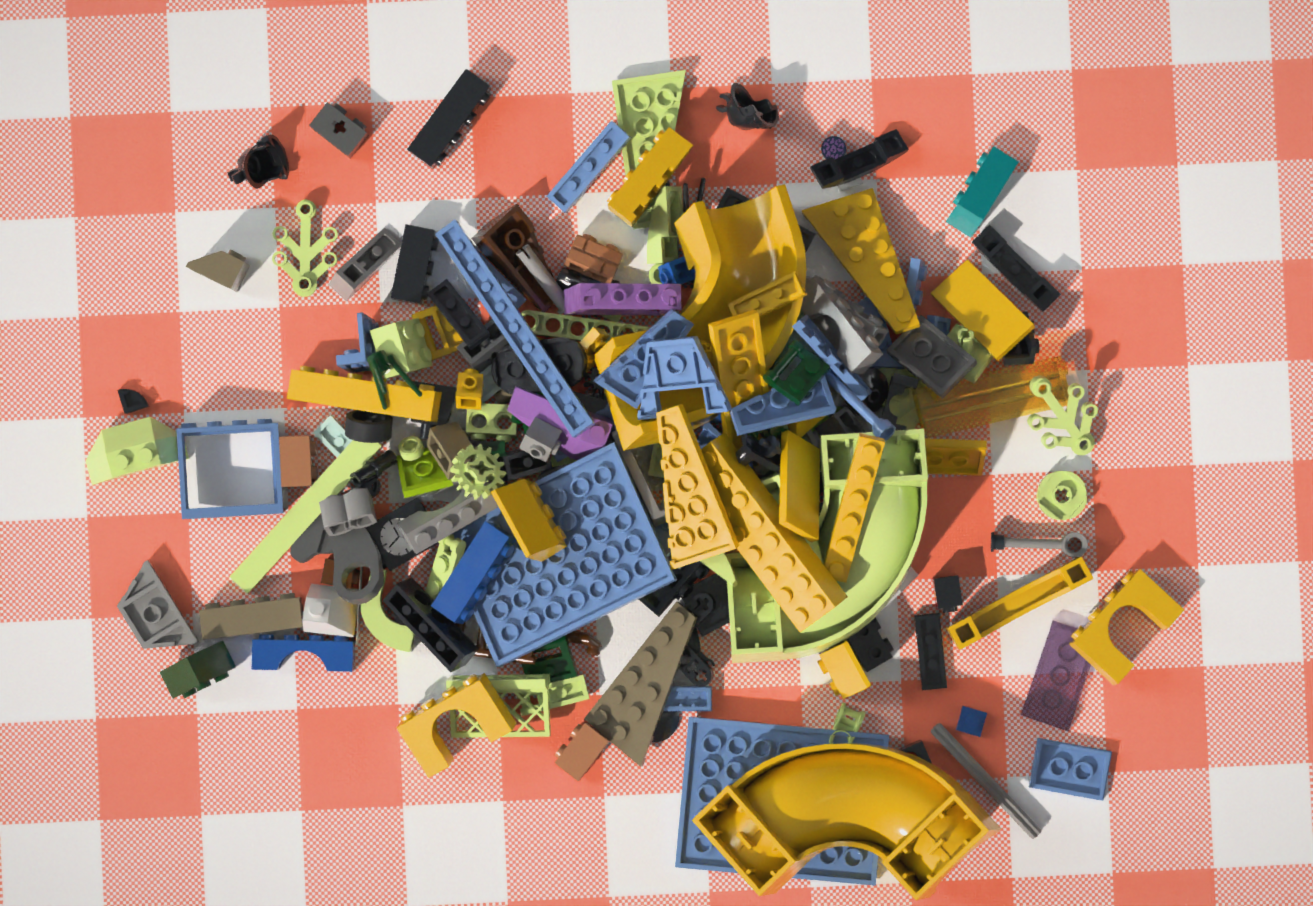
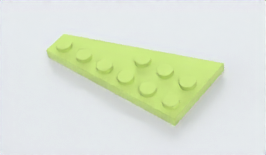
(642, 110)

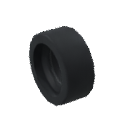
(368, 426)

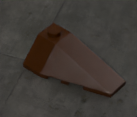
(500, 242)

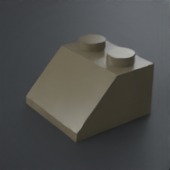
(222, 267)

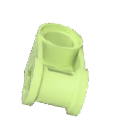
(845, 724)

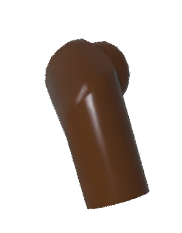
(585, 639)

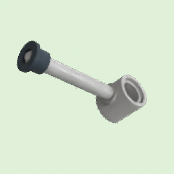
(998, 542)

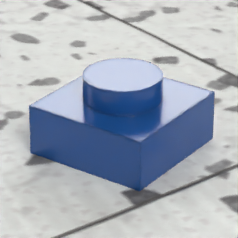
(971, 721)

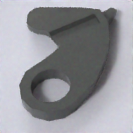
(350, 552)

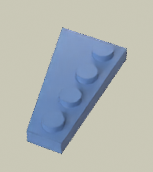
(625, 374)

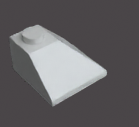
(328, 613)

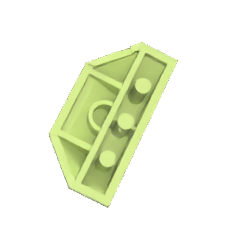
(132, 449)

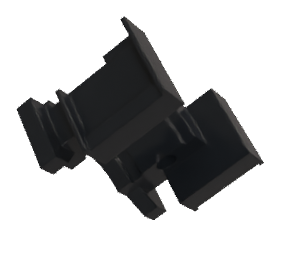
(896, 387)

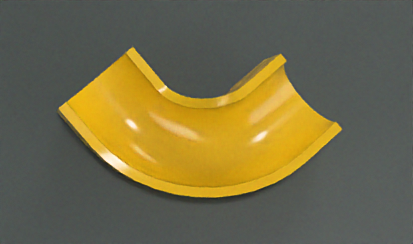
(732, 255)
(850, 798)

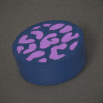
(833, 147)

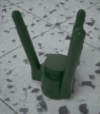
(379, 366)

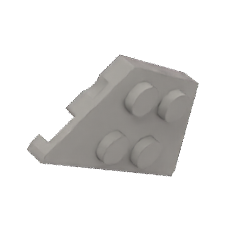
(153, 612)

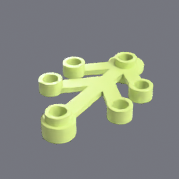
(305, 252)
(1064, 419)

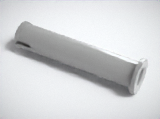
(542, 276)

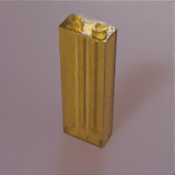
(991, 398)

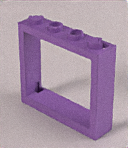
(622, 299)

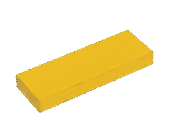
(771, 296)

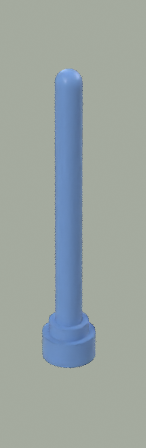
(881, 427)

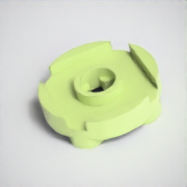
(1075, 492)

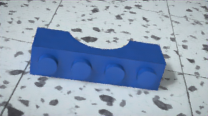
(271, 652)

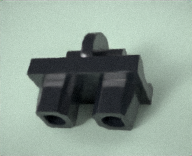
(762, 451)

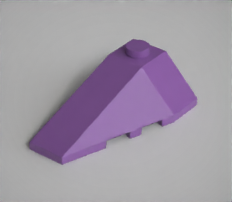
(528, 405)

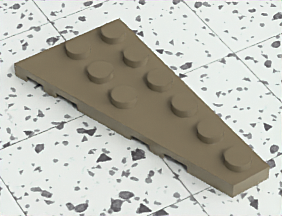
(638, 695)

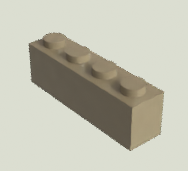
(252, 617)

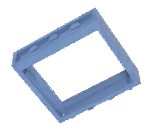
(216, 428)

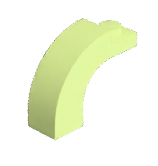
(383, 627)

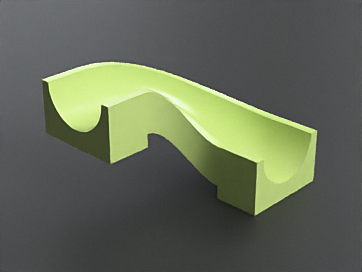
(879, 565)

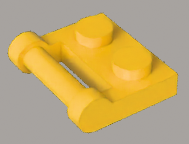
(447, 334)

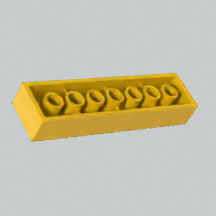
(773, 551)

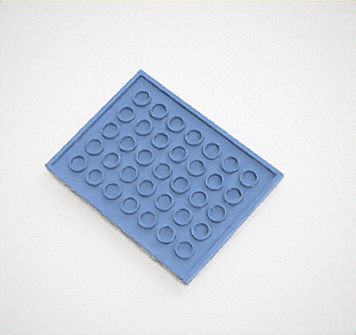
(606, 564)
(722, 753)

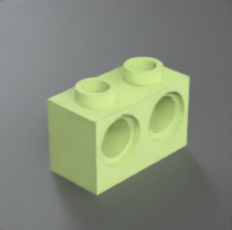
(492, 414)

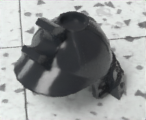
(746, 112)
(261, 163)

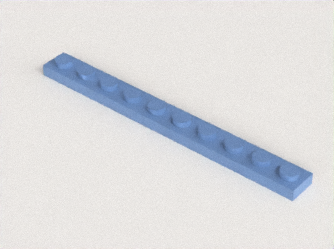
(515, 328)

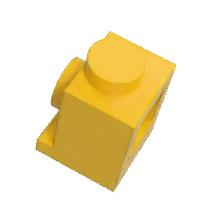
(469, 389)

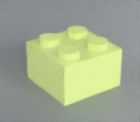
(406, 343)

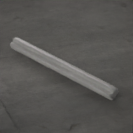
(985, 781)

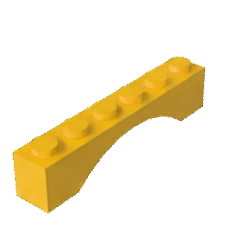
(1019, 602)

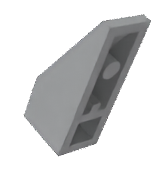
(364, 264)

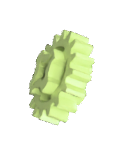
(477, 472)

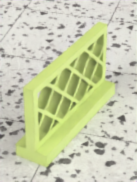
(508, 684)

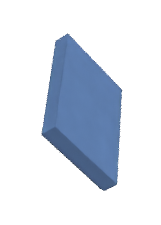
(1070, 769)

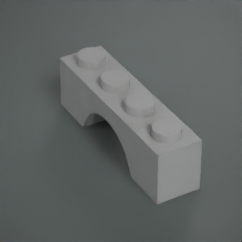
(856, 347)
(428, 528)

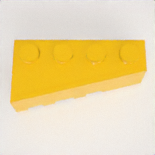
(649, 177)

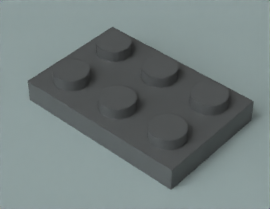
(932, 357)

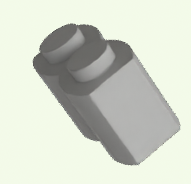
(347, 511)

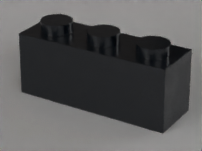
(414, 265)

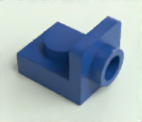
(676, 272)

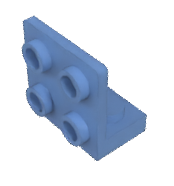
(353, 360)

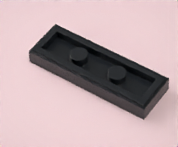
(458, 314)
(930, 651)

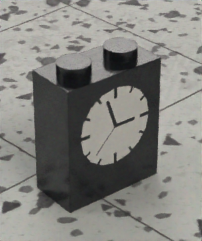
(390, 540)

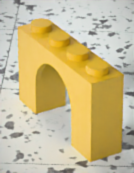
(1094, 641)
(474, 697)

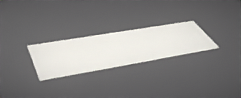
(358, 619)

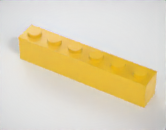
(362, 394)

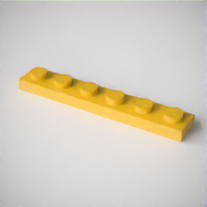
(853, 505)

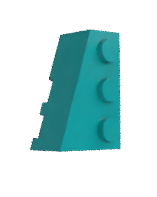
(981, 191)

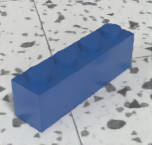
(474, 572)

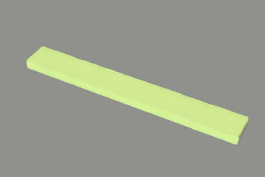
(302, 514)

